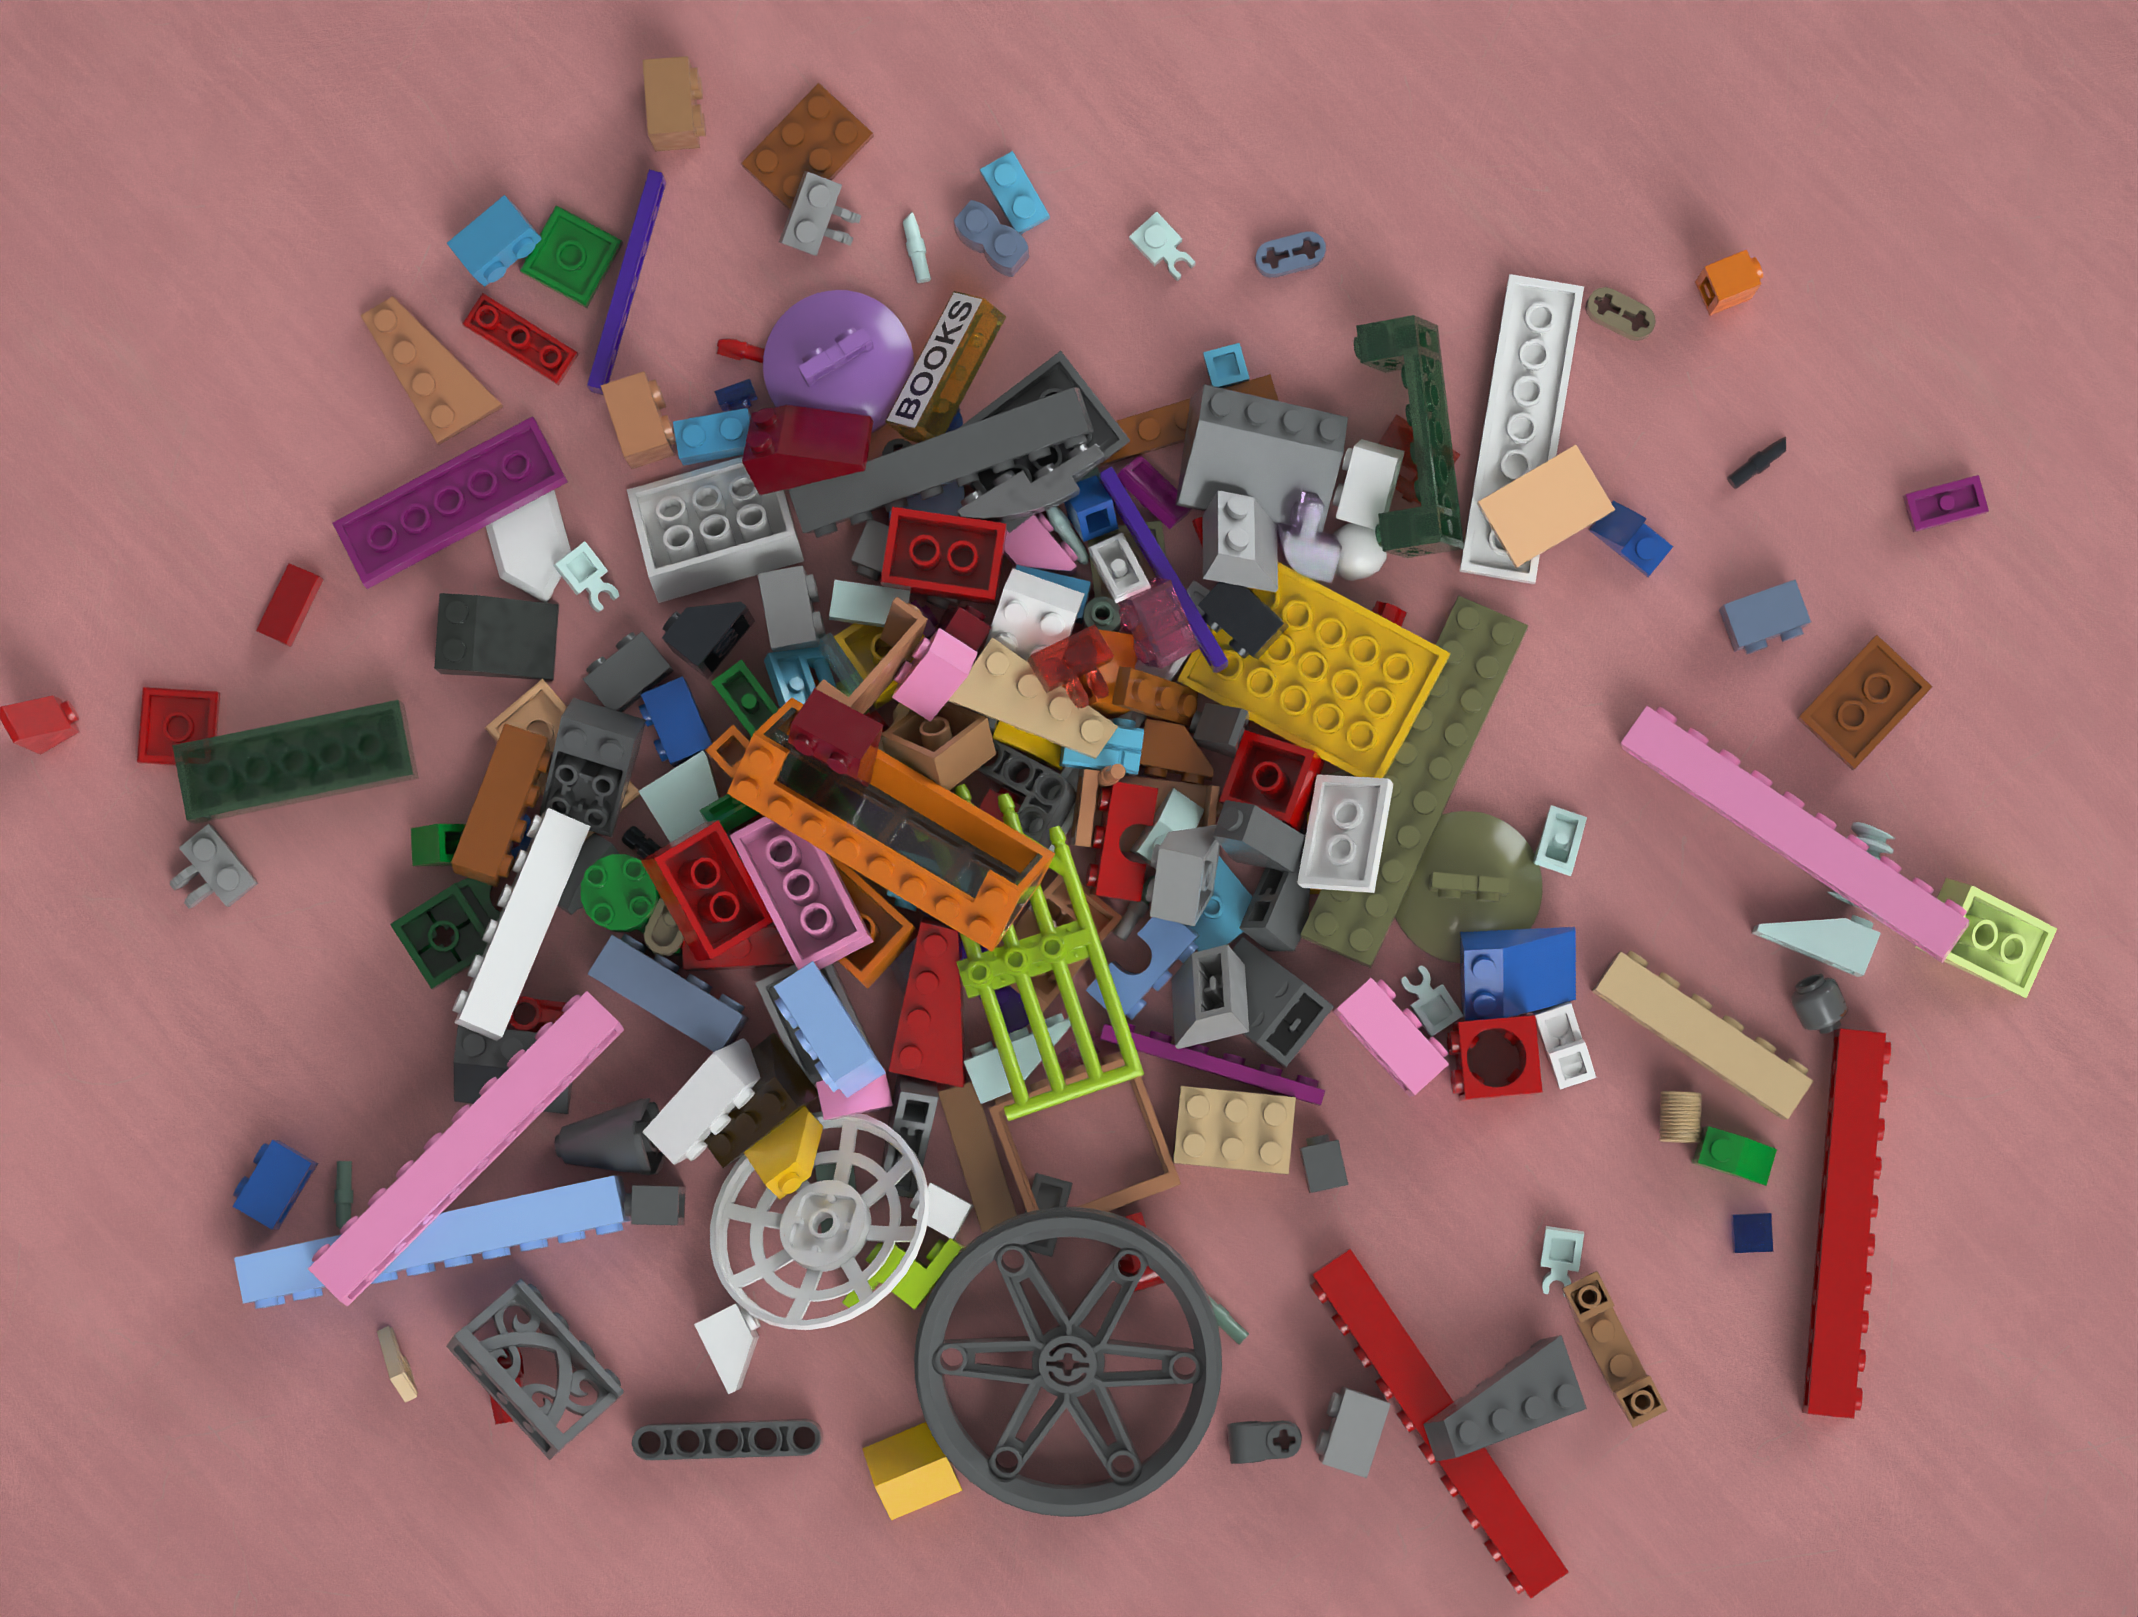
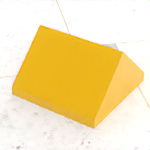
(910, 1471)

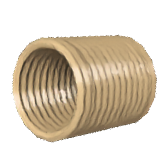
(1680, 1117)

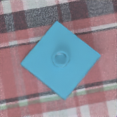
(1224, 912)

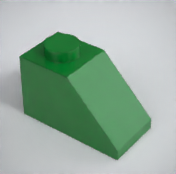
(435, 844)
(1734, 1155)

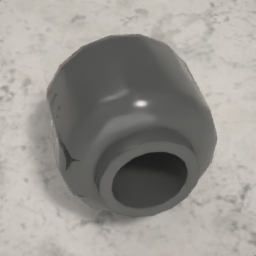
(1819, 1003)

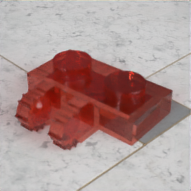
(1071, 659)

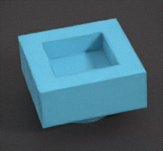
(1226, 366)

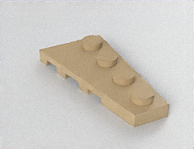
(1009, 691)

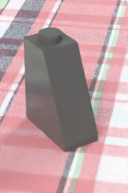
(1258, 838)

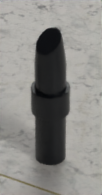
(1757, 463)

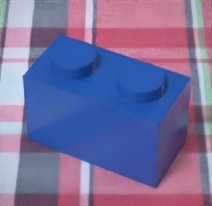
(676, 720)
(273, 1184)

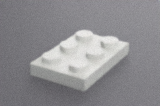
(1345, 833)

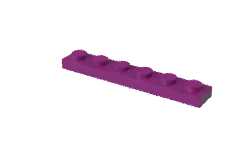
(1229, 1066)

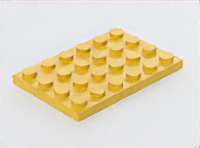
(1330, 680)

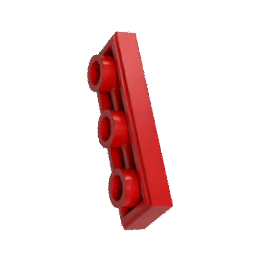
(538, 351)

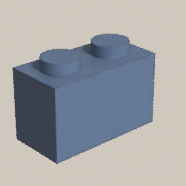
(1765, 616)

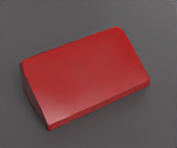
(289, 604)

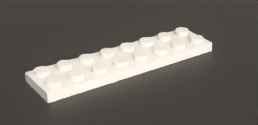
(1522, 408)

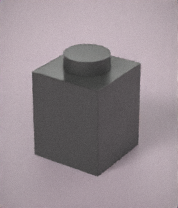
(1323, 1164)

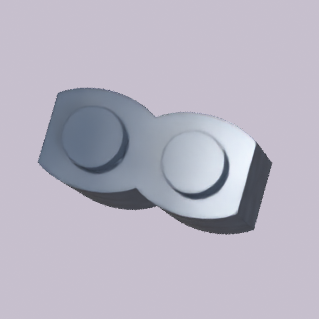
(983, 233)

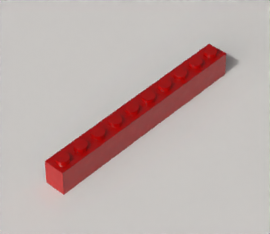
(1844, 1223)
(1421, 1396)

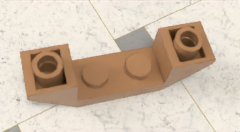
(1612, 1350)

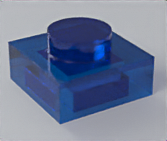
(736, 396)
(1752, 1233)

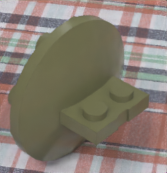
(1470, 880)

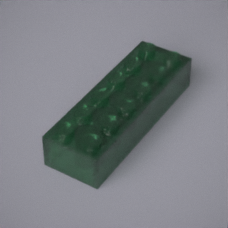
(295, 761)

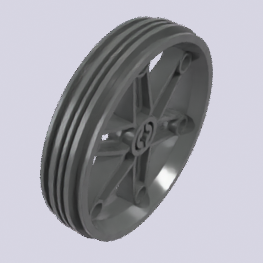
(1066, 1384)

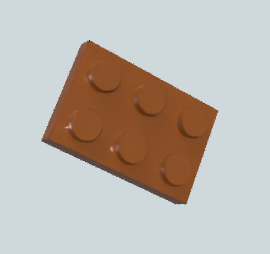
(812, 138)
(1864, 702)

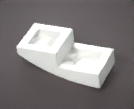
(1564, 1045)

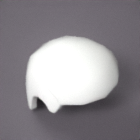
(1360, 552)

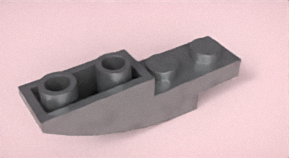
(1018, 498)

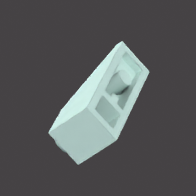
(1835, 942)

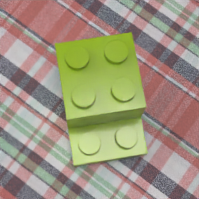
(919, 1278)

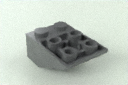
(592, 764)
(1280, 1005)

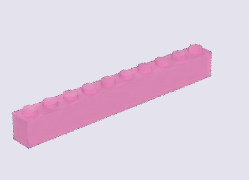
(1795, 833)
(465, 1148)

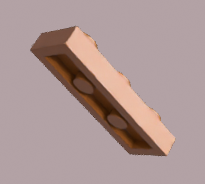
(1155, 696)

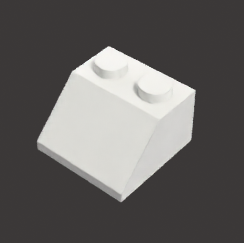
(730, 1342)

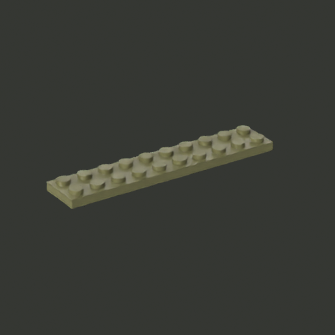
(1423, 777)

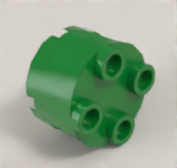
(619, 893)

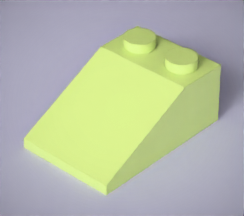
(2000, 940)

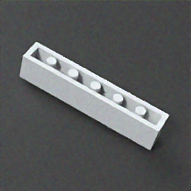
(521, 924)

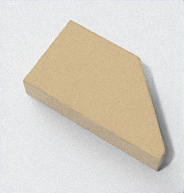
(397, 1365)

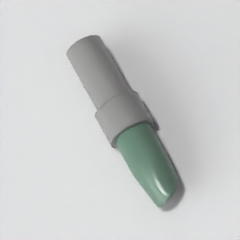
(1135, 911)

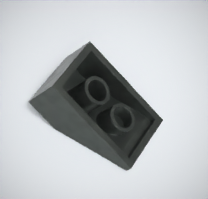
(496, 637)

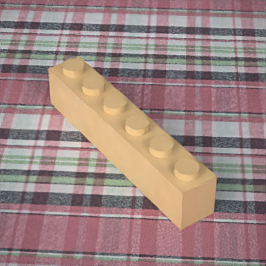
(1702, 1035)

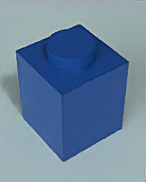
(1091, 510)

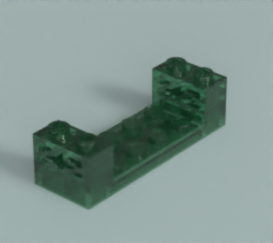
(1415, 349)

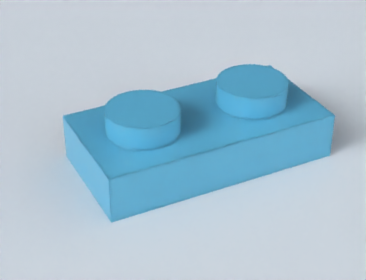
(1014, 193)

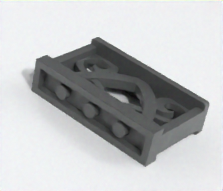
(500, 1383)

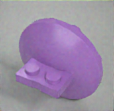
(838, 356)

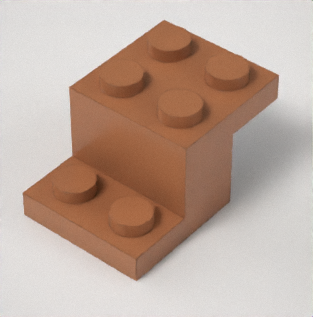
(1062, 913)

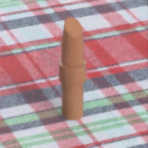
(1111, 775)

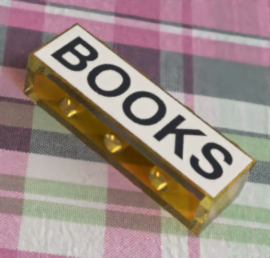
(945, 368)

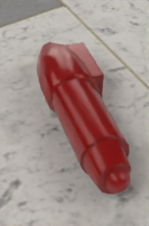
(739, 350)

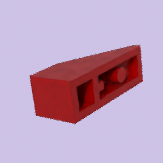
(39, 723)

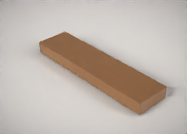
(977, 1155)

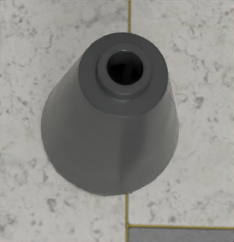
(613, 1140)

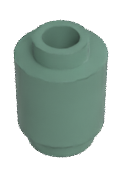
(1102, 608)

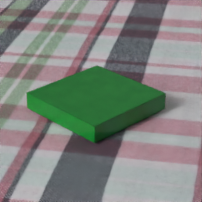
(571, 256)

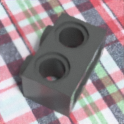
(656, 1205)

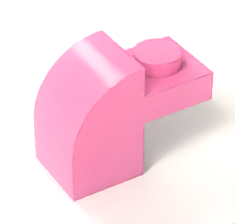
(870, 1098)

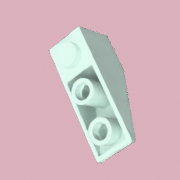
(986, 1066)

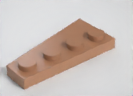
(432, 377)

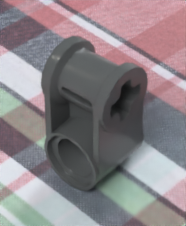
(1254, 1441)

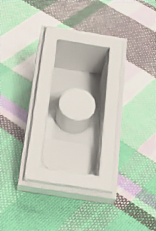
(1118, 568)

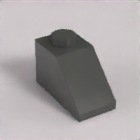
(1219, 728)

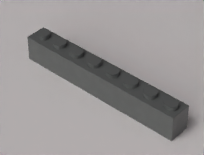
(944, 460)

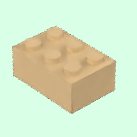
(1234, 1130)

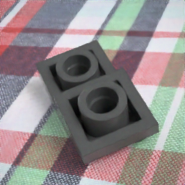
(592, 849)

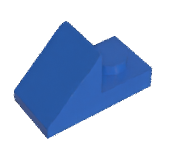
(1632, 538)

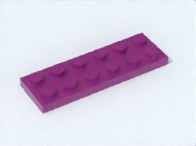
(449, 502)

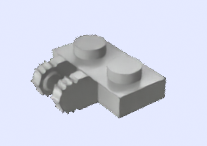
(811, 215)
(217, 866)

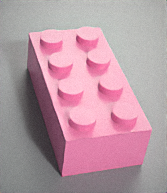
(801, 894)

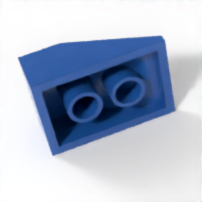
(1516, 971)

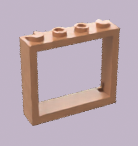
(1114, 1200)

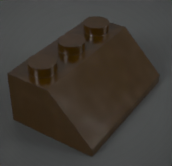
(777, 1097)

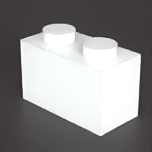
(1368, 483)
(946, 1211)

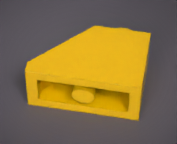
(787, 1153)

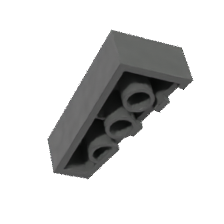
(1514, 1400)

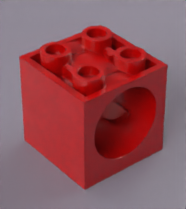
(1517, 1031)

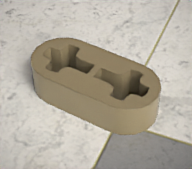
(1624, 305)

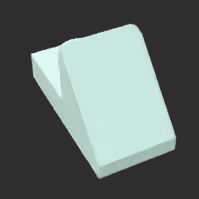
(1560, 840)

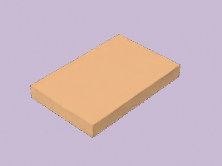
(1545, 506)

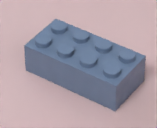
(668, 995)

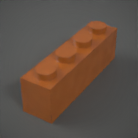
(501, 805)

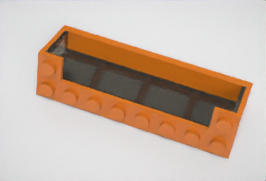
(896, 832)

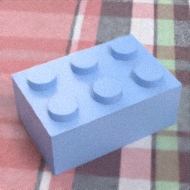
(827, 1031)

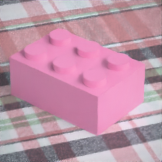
(1392, 1036)

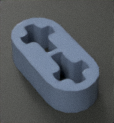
(1293, 263)

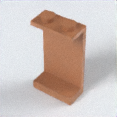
(903, 633)
(1087, 814)

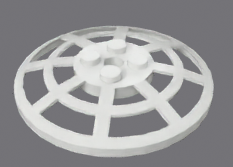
(826, 1250)

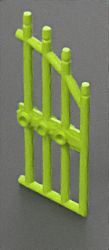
(1036, 955)

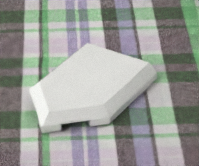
(529, 545)

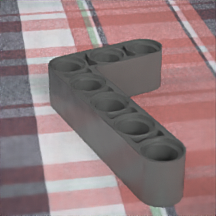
(1034, 790)

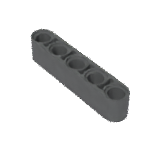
(708, 1436)

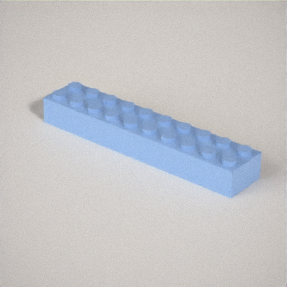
(451, 1239)

